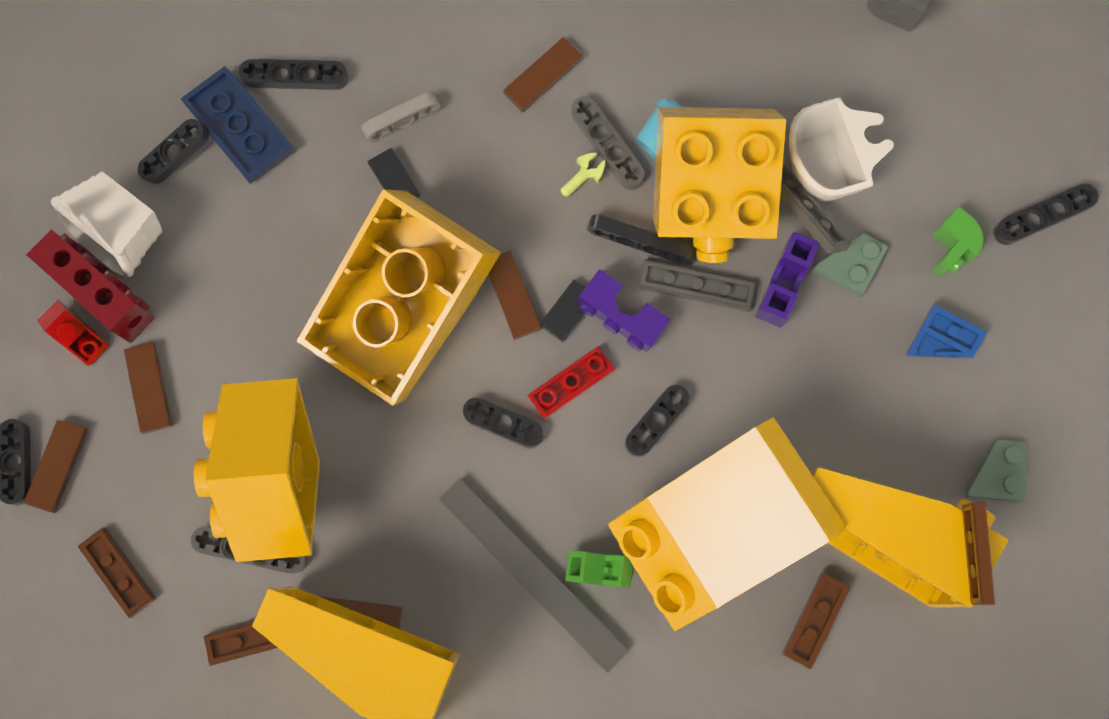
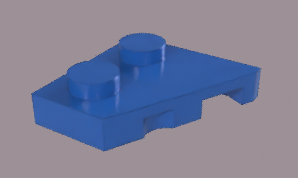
(946, 336)

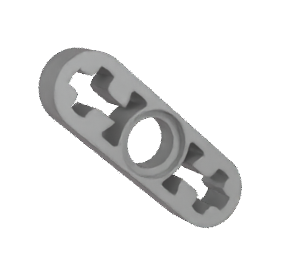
(400, 117)

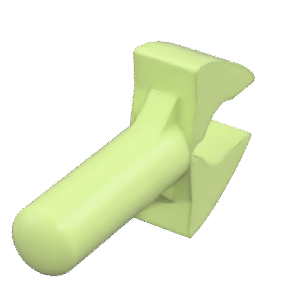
(584, 174)

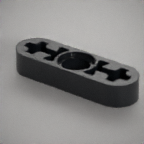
(161, 151)
(677, 409)
(480, 422)
(22, 440)

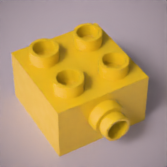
(718, 176)
(260, 470)

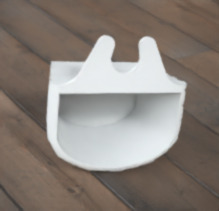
(831, 149)
(108, 222)

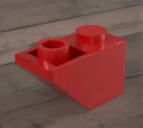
(72, 333)

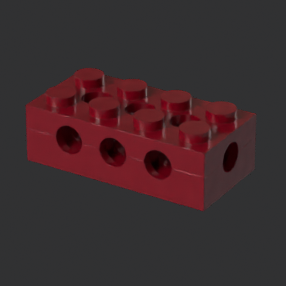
(92, 285)

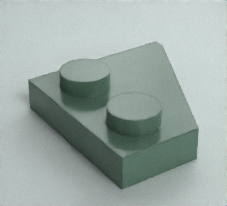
(853, 267)
(1002, 473)

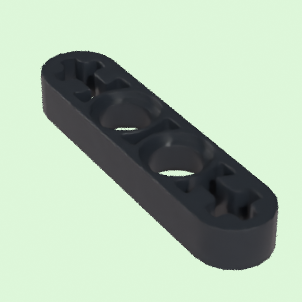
(293, 78)
(1045, 214)
(641, 239)

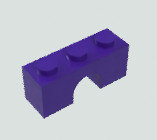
(786, 279)
(639, 329)

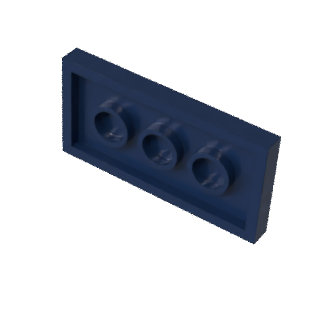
(237, 124)

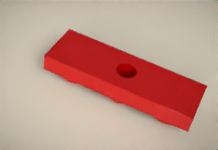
(556, 393)

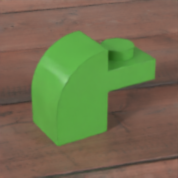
(962, 238)
(599, 569)

